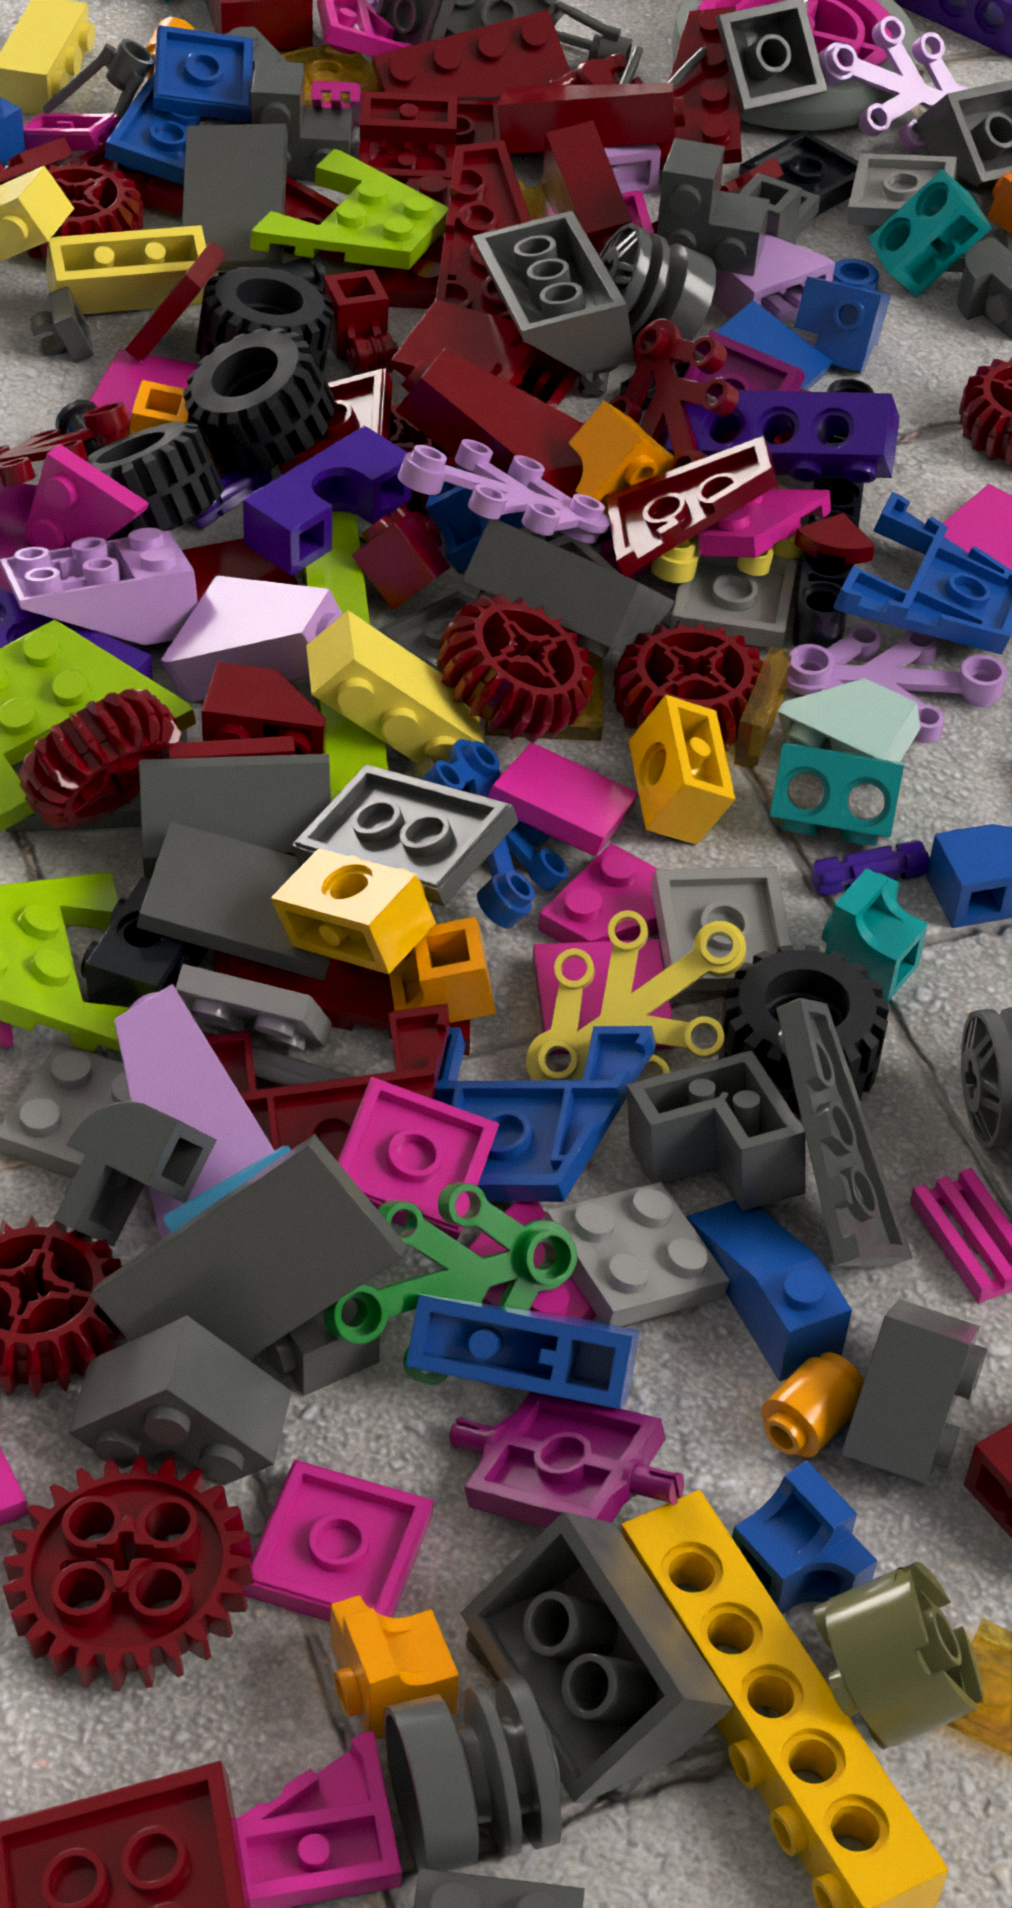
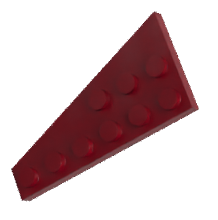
(481, 200)

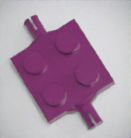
(566, 1459)

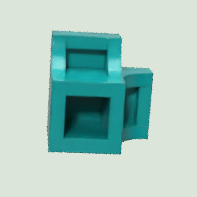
(876, 931)

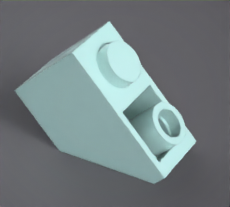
(852, 720)

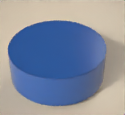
(856, 273)

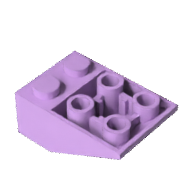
(120, 587)

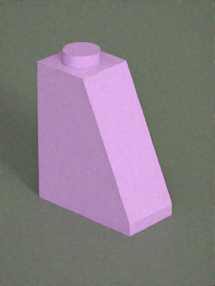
(776, 282)
(248, 626)

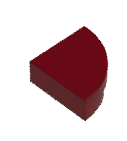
(837, 538)

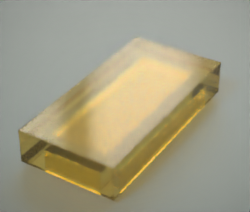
(762, 708)

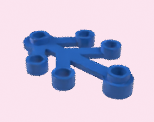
(507, 894)

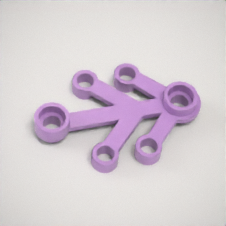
(905, 83)
(504, 493)
(819, 668)

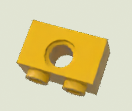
(681, 770)
(354, 910)

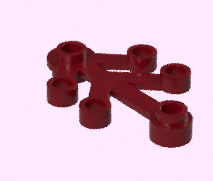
(657, 353)
(104, 423)

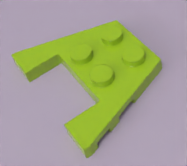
(374, 225)
(43, 682)
(37, 961)

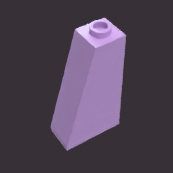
(180, 1075)

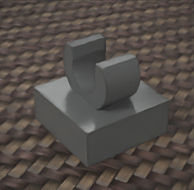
(66, 323)

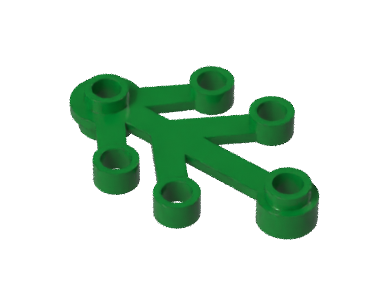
(464, 1272)

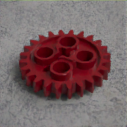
(128, 1572)

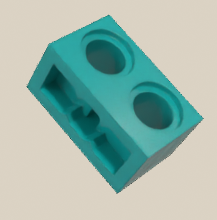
(929, 233)
(839, 775)

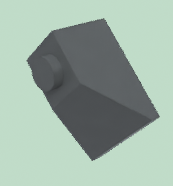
(771, 54)

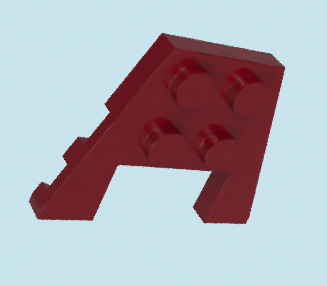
(329, 1107)

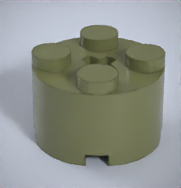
(899, 1656)

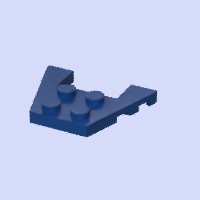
(952, 595)
(547, 1124)

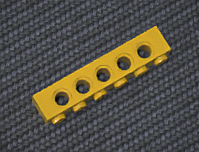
(774, 1670)

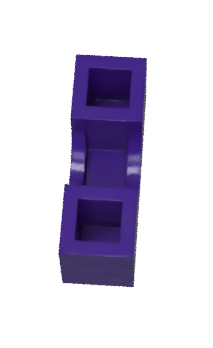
(293, 514)

